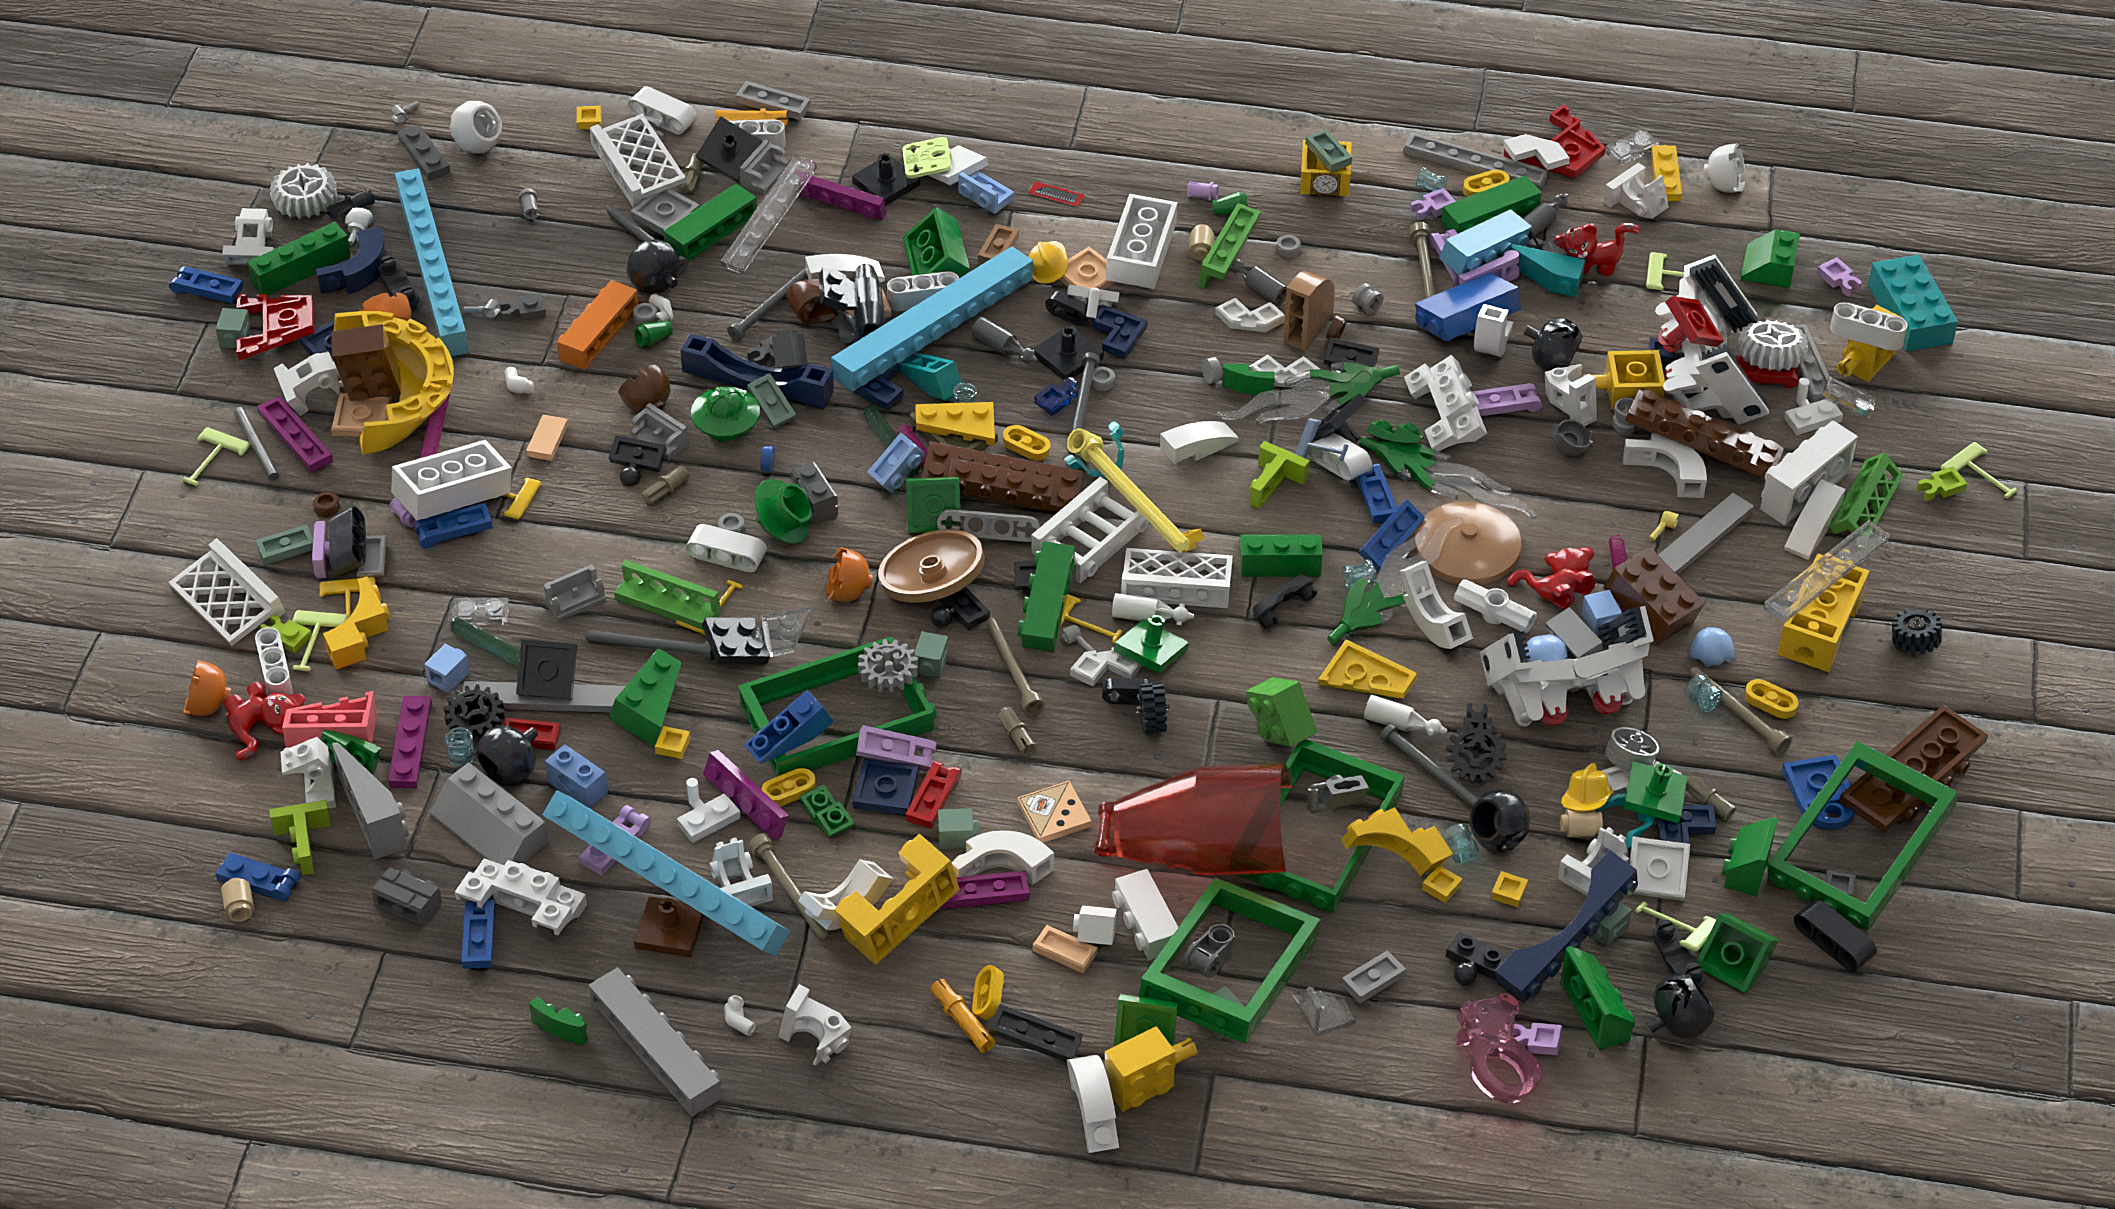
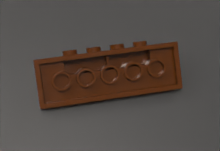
(1703, 433)
(1004, 477)
(1935, 749)

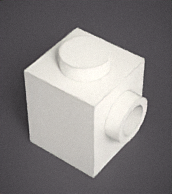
(1095, 925)

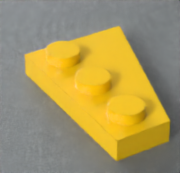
(962, 419)
(1367, 672)

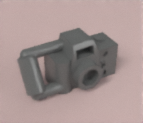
(1336, 793)

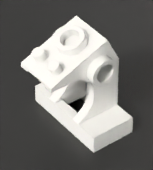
(1631, 192)
(250, 223)
(306, 376)
(1565, 388)
(314, 761)
(732, 862)
(1578, 873)
(821, 1021)

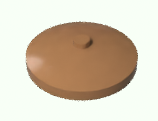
(1478, 548)
(931, 566)

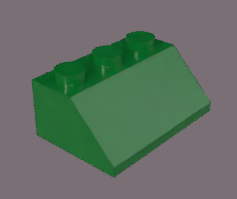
(936, 245)
(1280, 555)
(1595, 999)

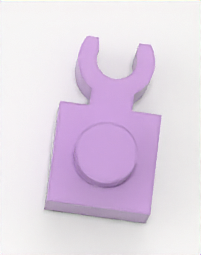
(1431, 203)
(1838, 273)
(1540, 1038)

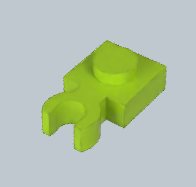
(1944, 482)
(292, 634)

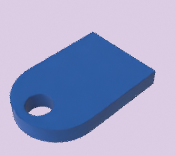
(1806, 781)

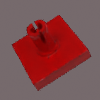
(1693, 323)

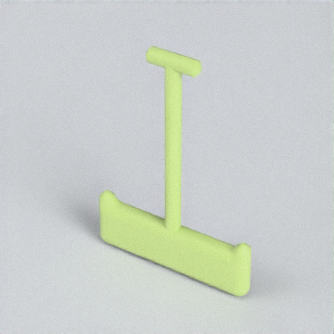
(1655, 271)
(222, 440)
(1966, 457)
(315, 619)
(1698, 936)

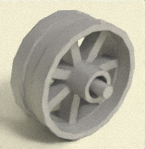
(1629, 746)

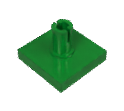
(928, 499)
(1151, 645)
(1655, 791)
(1141, 1014)

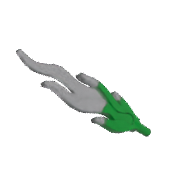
(1318, 389)
(1439, 476)
(1361, 608)

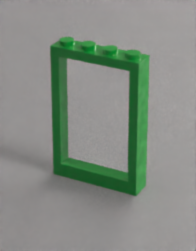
(817, 674)
(1327, 763)
(1900, 776)
(1214, 1011)

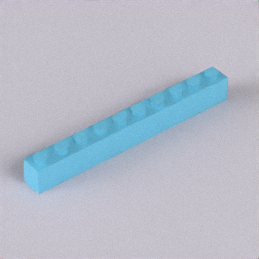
(431, 261)
(931, 318)
(667, 873)

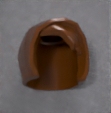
(806, 302)

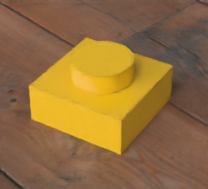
(588, 116)
(1193, 537)
(672, 742)
(1442, 884)
(1509, 889)

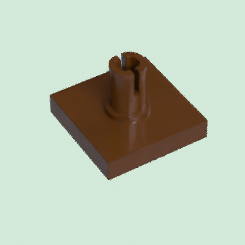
(668, 927)

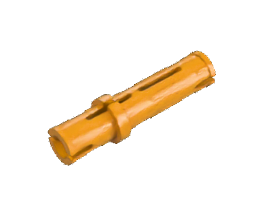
(763, 114)
(955, 1007)

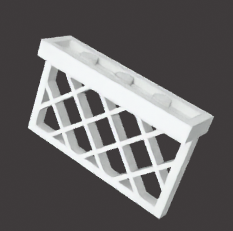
(620, 165)
(239, 575)
(1174, 587)

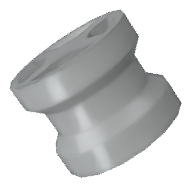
(1367, 299)

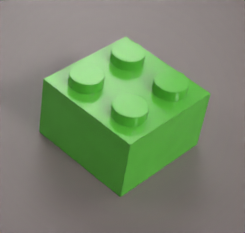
(1281, 711)

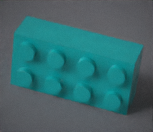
(1910, 292)

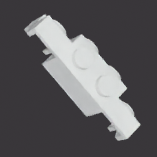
(1454, 401)
(524, 891)

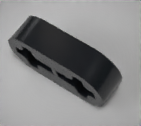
(1067, 308)
(1122, 690)

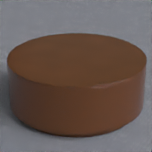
(1336, 328)
(326, 504)

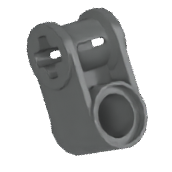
(1211, 950)

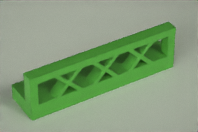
(1228, 244)
(1864, 491)
(668, 599)

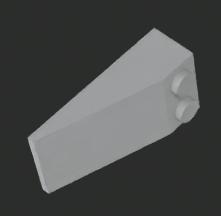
(372, 805)

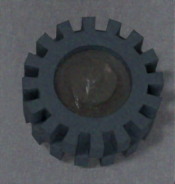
(1917, 631)
(1153, 707)

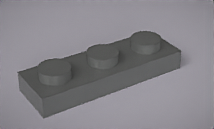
(423, 152)

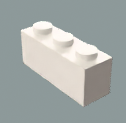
(1144, 912)

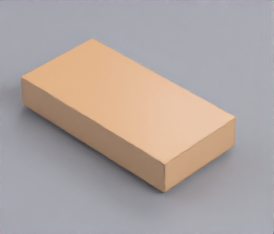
(547, 437)
(1064, 949)

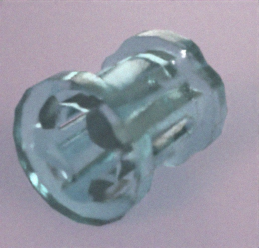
(1424, 177)
(964, 393)
(1354, 573)

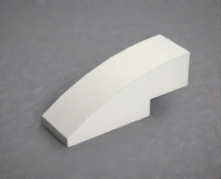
(843, 263)
(1196, 440)
(1815, 519)

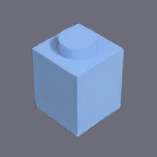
(1599, 609)
(447, 668)

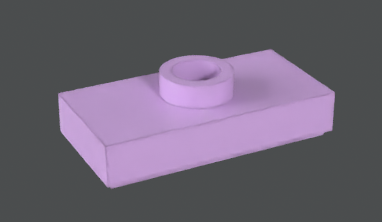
(320, 549)

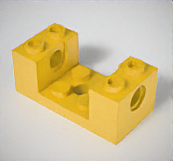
(1817, 629)
(928, 888)

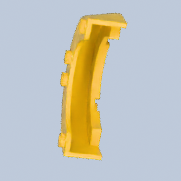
(424, 373)

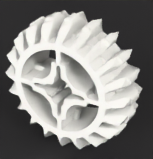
(303, 191)
(1773, 345)

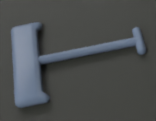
(1307, 439)

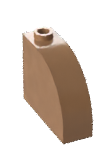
(1307, 308)

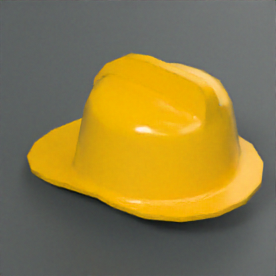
(1048, 261)
(1587, 790)

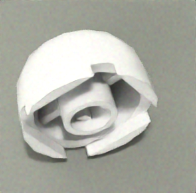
(1726, 168)

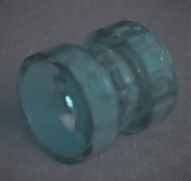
(1703, 692)
(460, 746)
(1460, 843)

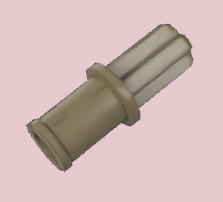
(692, 173)
(665, 485)
(1017, 731)
(1710, 797)

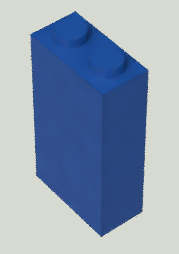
(1457, 308)

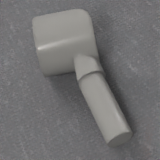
(401, 113)
(488, 310)
(1073, 634)

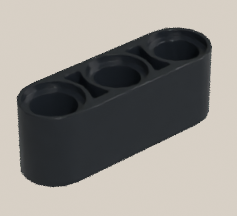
(347, 541)
(1835, 935)

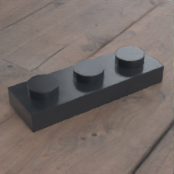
(1035, 1033)

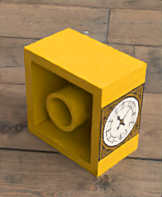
(1317, 178)

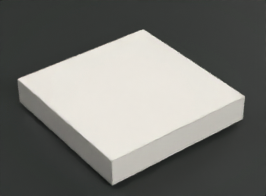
(962, 161)
(1660, 867)

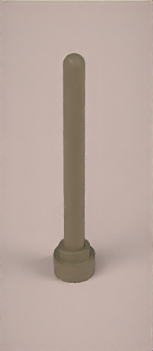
(1420, 234)
(1030, 701)
(1777, 740)
(762, 847)

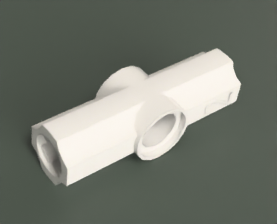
(1495, 606)

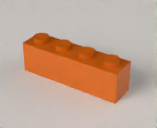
(597, 325)

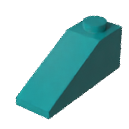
(1551, 270)
(931, 374)

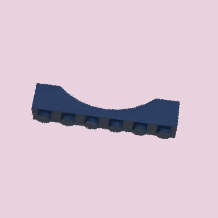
(711, 360)
(1529, 968)

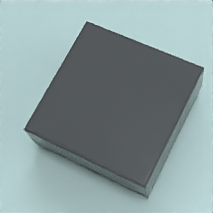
(1841, 881)

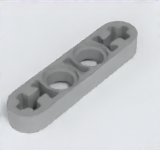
(989, 520)

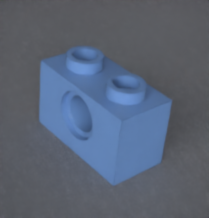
(576, 776)

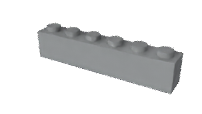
(655, 1041)

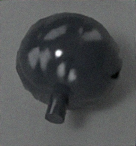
(653, 266)
(1554, 343)
(509, 752)
(1499, 820)
(1681, 1007)

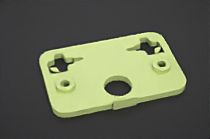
(924, 159)

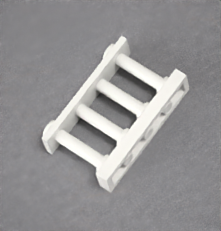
(1082, 510)

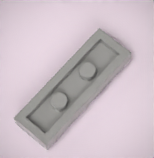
(773, 100)

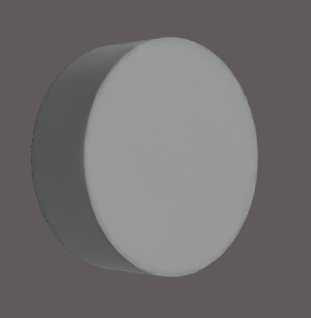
(1288, 246)
(644, 313)
(1211, 370)
(1103, 379)
(732, 522)

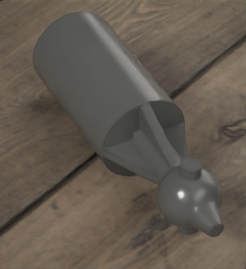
(1545, 214)
(1261, 282)
(1001, 340)

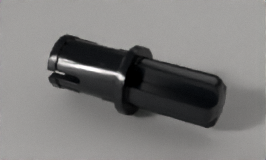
(345, 206)

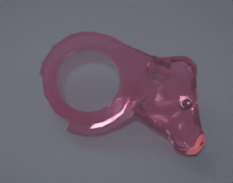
(1488, 1030)

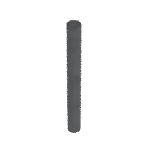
(256, 443)

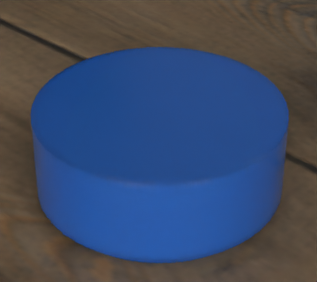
(767, 458)

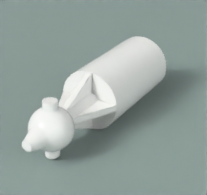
(1142, 608)
(1400, 715)

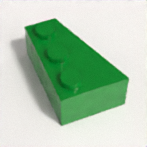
(646, 697)

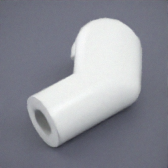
(664, 306)
(516, 383)
(735, 1017)

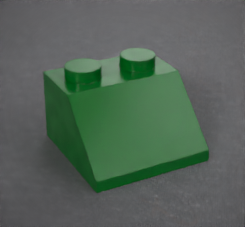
(1771, 258)
(1749, 856)
(1736, 952)

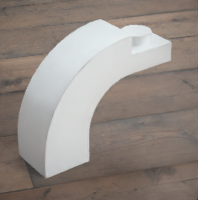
(1492, 330)
(1673, 457)
(1430, 612)
(1005, 850)
(865, 878)
(1096, 1102)

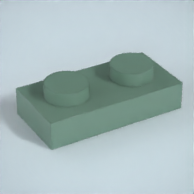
(1328, 150)
(771, 401)
(285, 544)

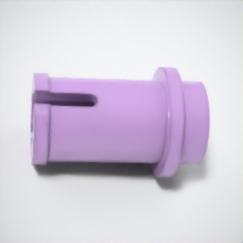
(1203, 190)
(405, 516)

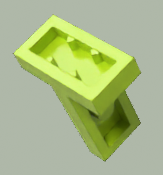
(1277, 465)
(298, 821)

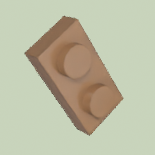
(997, 242)

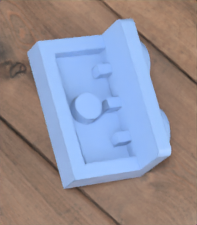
(984, 191)
(896, 463)

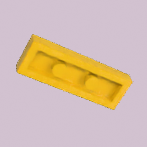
(1666, 164)

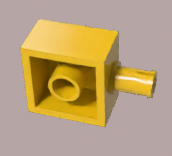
(1864, 359)
(1630, 371)
(1144, 1067)

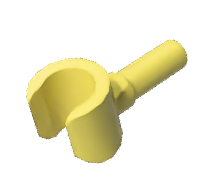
(1668, 520)

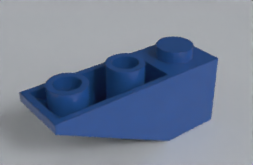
(790, 729)

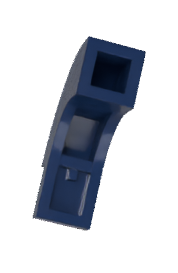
(358, 271)

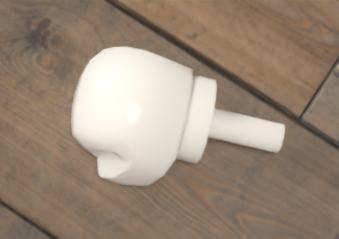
(357, 220)

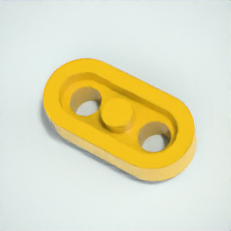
(1484, 181)
(1026, 443)
(1771, 698)
(786, 787)
(987, 992)

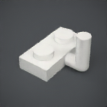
(1095, 296)
(1810, 416)
(706, 817)

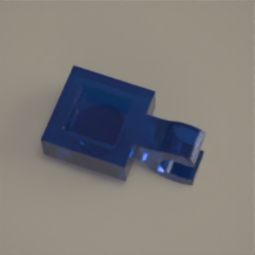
(1055, 397)

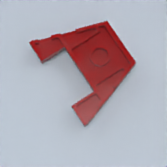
(1578, 144)
(283, 321)

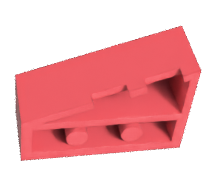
(348, 717)

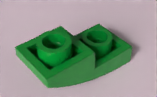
(1249, 382)
(1404, 433)
(363, 751)
(825, 812)
(560, 1024)

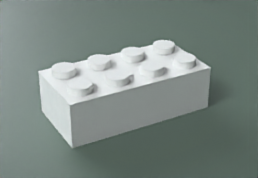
(1141, 241)
(451, 479)
(1793, 480)

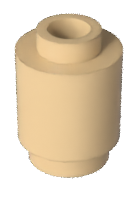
(1200, 242)
(1581, 823)
(237, 899)

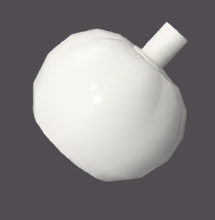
(476, 127)

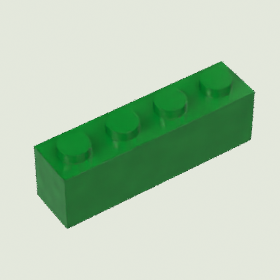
(1516, 195)
(711, 222)
(299, 259)
(1047, 597)

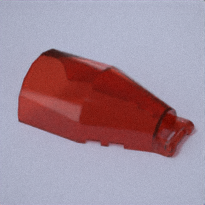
(1202, 821)

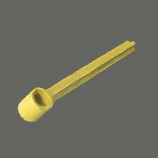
(1091, 450)

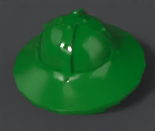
(725, 413)
(783, 510)

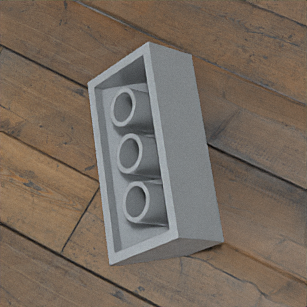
(488, 818)

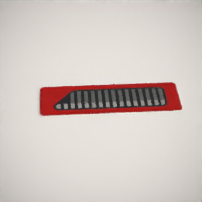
(1056, 193)

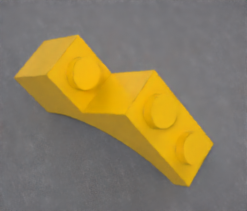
(348, 640)
(1387, 830)

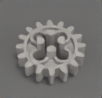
(896, 672)

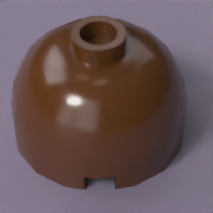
(649, 387)

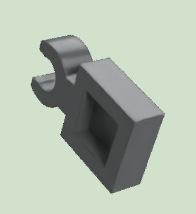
(526, 307)
(763, 353)

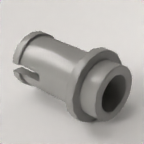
(528, 200)

